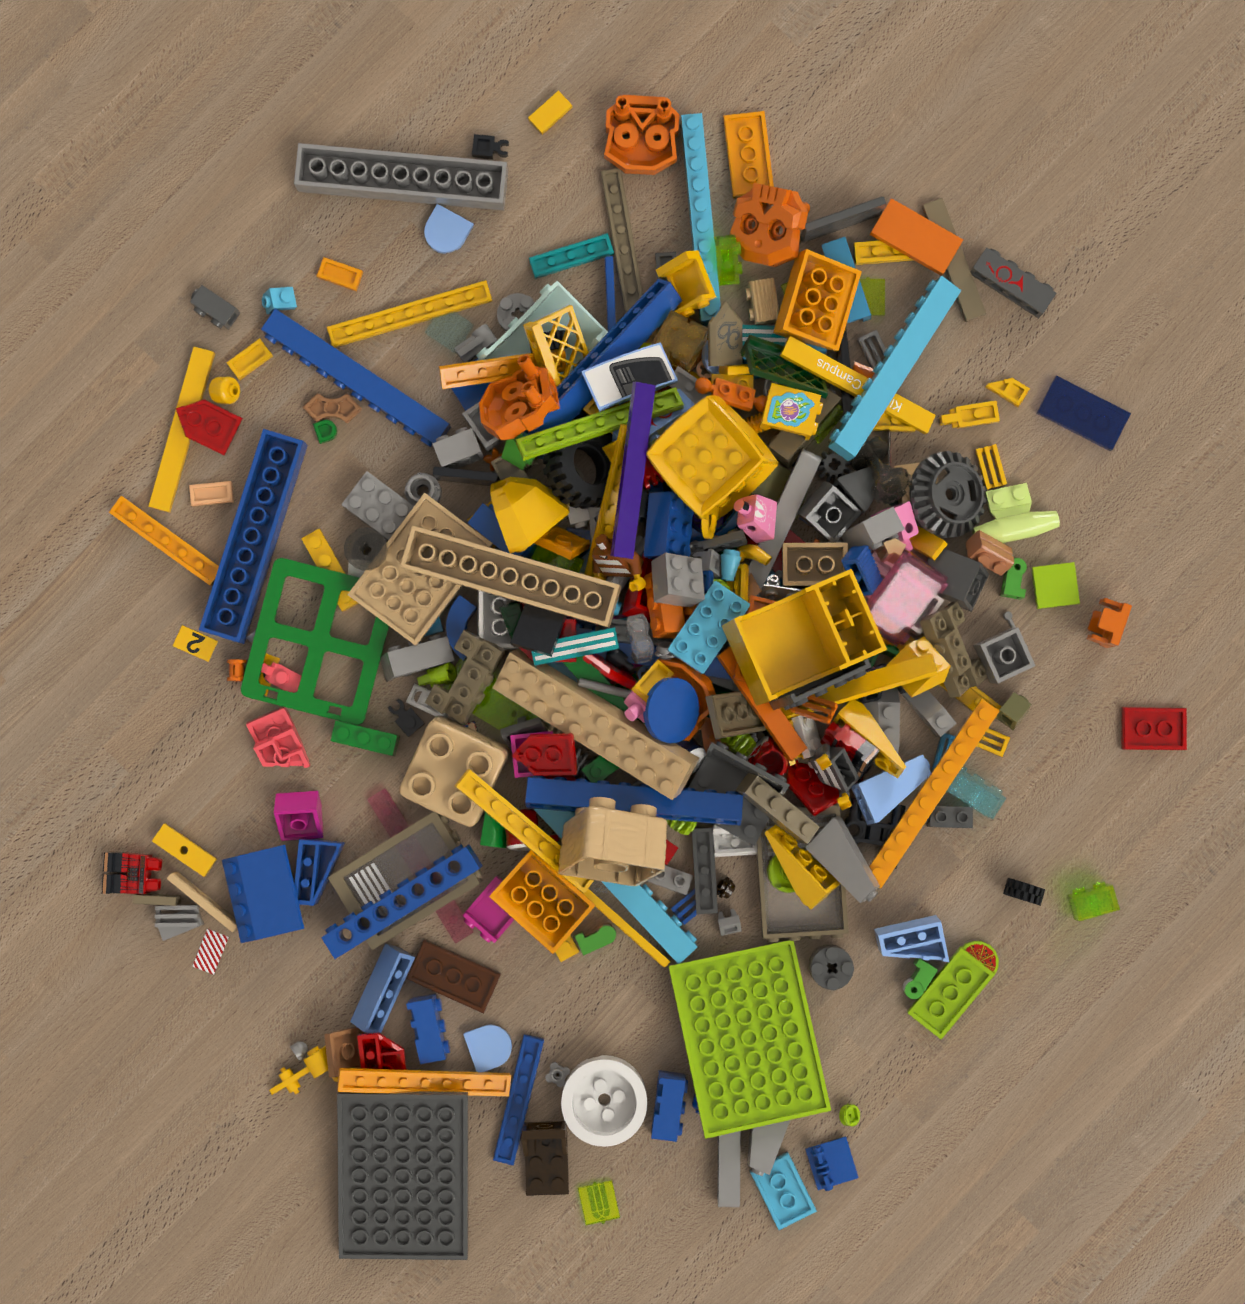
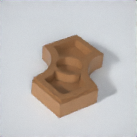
(323, 408)

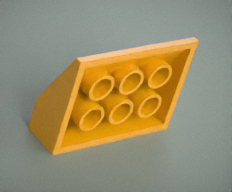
(817, 300)
(542, 901)

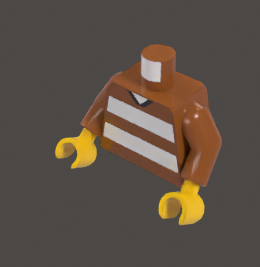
(616, 566)

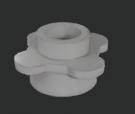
(662, 650)
(555, 1068)

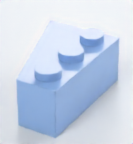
(913, 939)

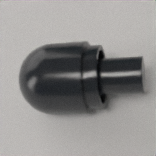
(619, 659)

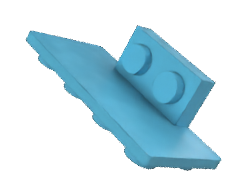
(703, 632)

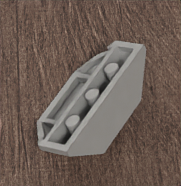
(887, 715)

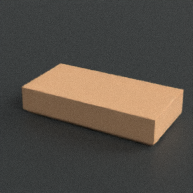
(211, 493)

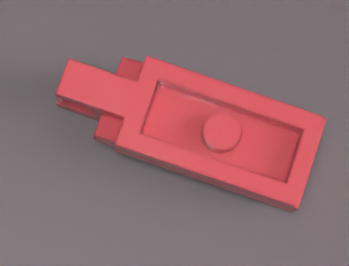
(282, 677)

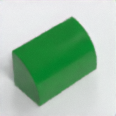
(493, 833)

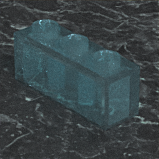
(977, 794)

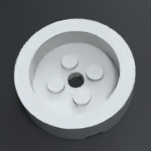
(598, 1122)

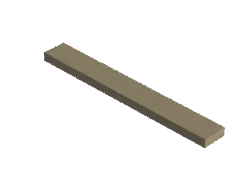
(622, 237)

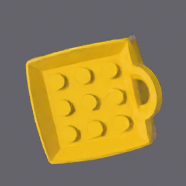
(711, 459)

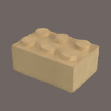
(811, 563)

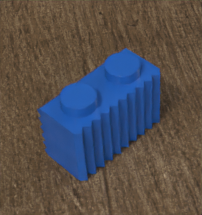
(864, 568)

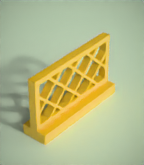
(541, 346)

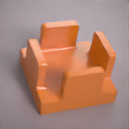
(1109, 623)

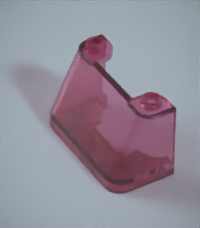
(904, 596)

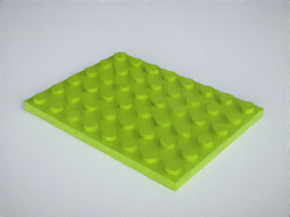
(749, 1039)

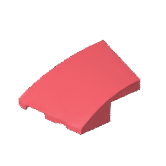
(277, 740)

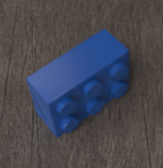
(667, 526)

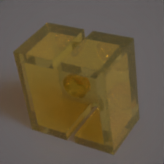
(681, 339)

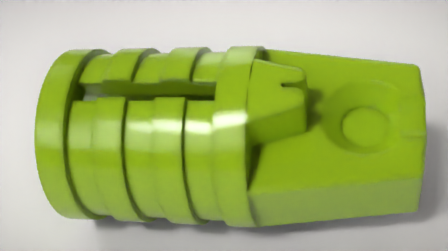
(438, 675)

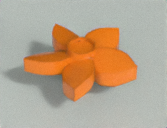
(489, 458)

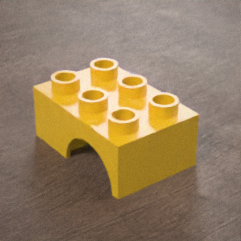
(804, 637)

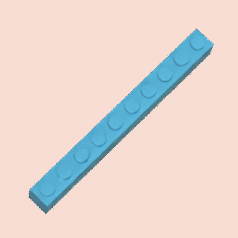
(700, 204)
(894, 368)
(639, 903)

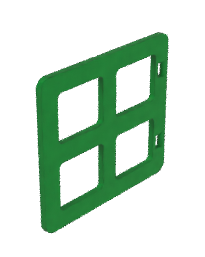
(318, 643)

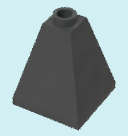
(857, 488)

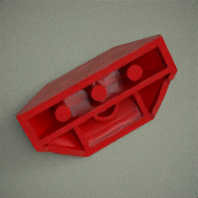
(380, 1052)

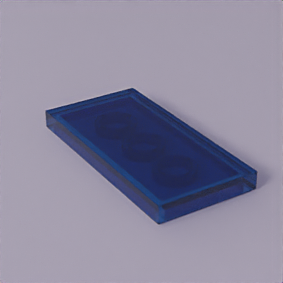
(1083, 413)

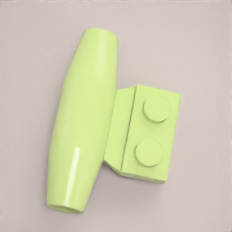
(1013, 517)

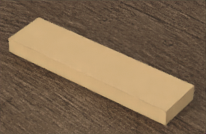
(203, 900)

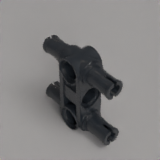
(872, 833)

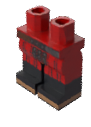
(858, 749)
(137, 876)

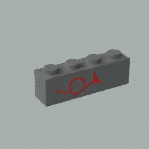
(1013, 282)

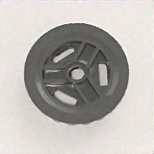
(929, 497)

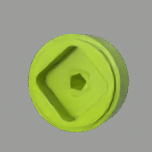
(849, 1115)

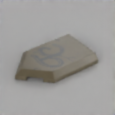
(725, 338)

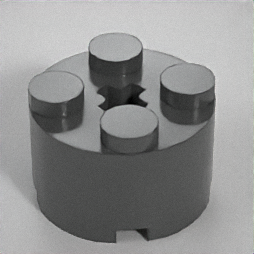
(843, 967)

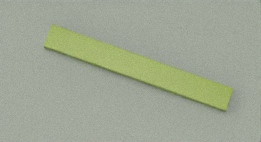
(591, 426)

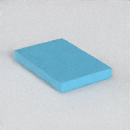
(784, 1192)

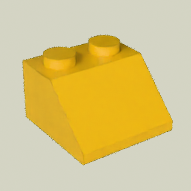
(916, 649)

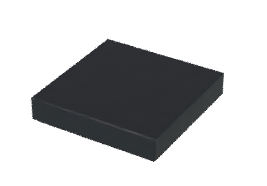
(538, 630)

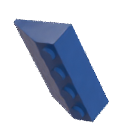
(263, 894)

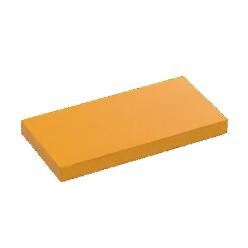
(747, 151)

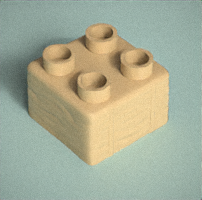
(441, 761)
(613, 843)

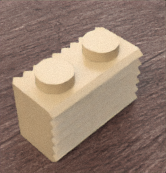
(763, 301)

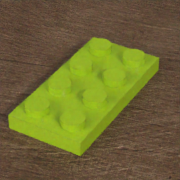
(951, 992)

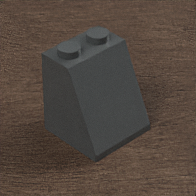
(964, 579)

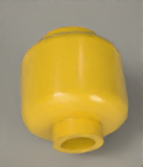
(224, 390)

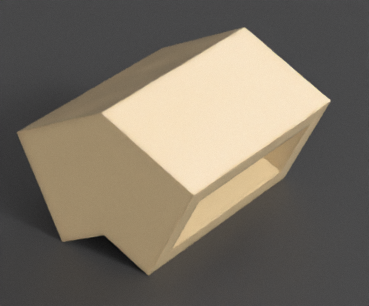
(890, 550)

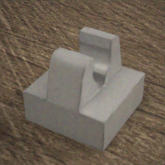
(730, 924)

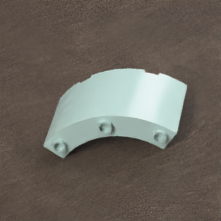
(552, 299)

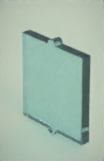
(449, 330)

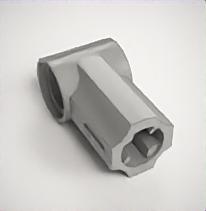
(480, 338)

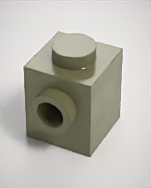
(1014, 710)

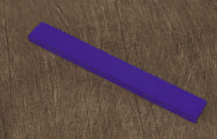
(633, 470)

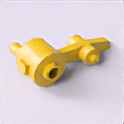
(315, 1063)

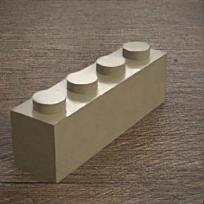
(787, 445)
(777, 808)

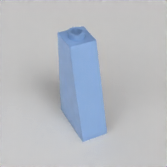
(884, 792)

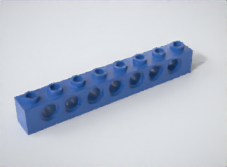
(339, 944)

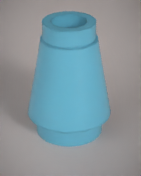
(729, 564)

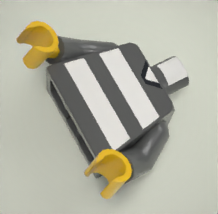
(835, 770)

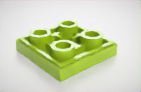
(1055, 585)

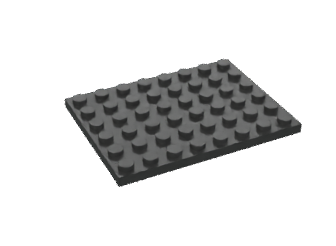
(403, 1175)

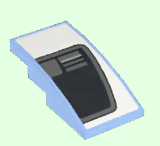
(613, 379)

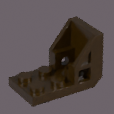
(546, 1158)

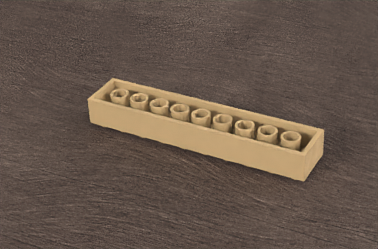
(511, 576)
(595, 724)

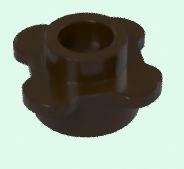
(725, 888)

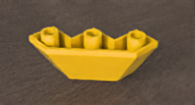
(525, 511)

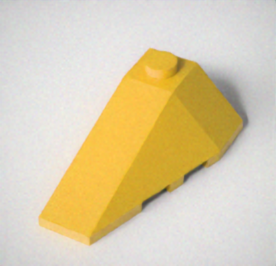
(864, 724)
(807, 876)

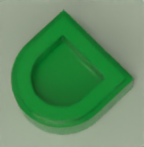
(325, 431)

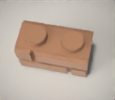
(990, 552)

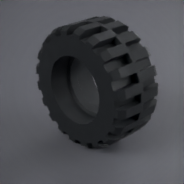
(566, 481)

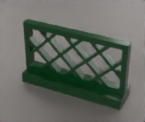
(764, 353)

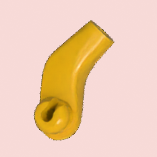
(755, 553)

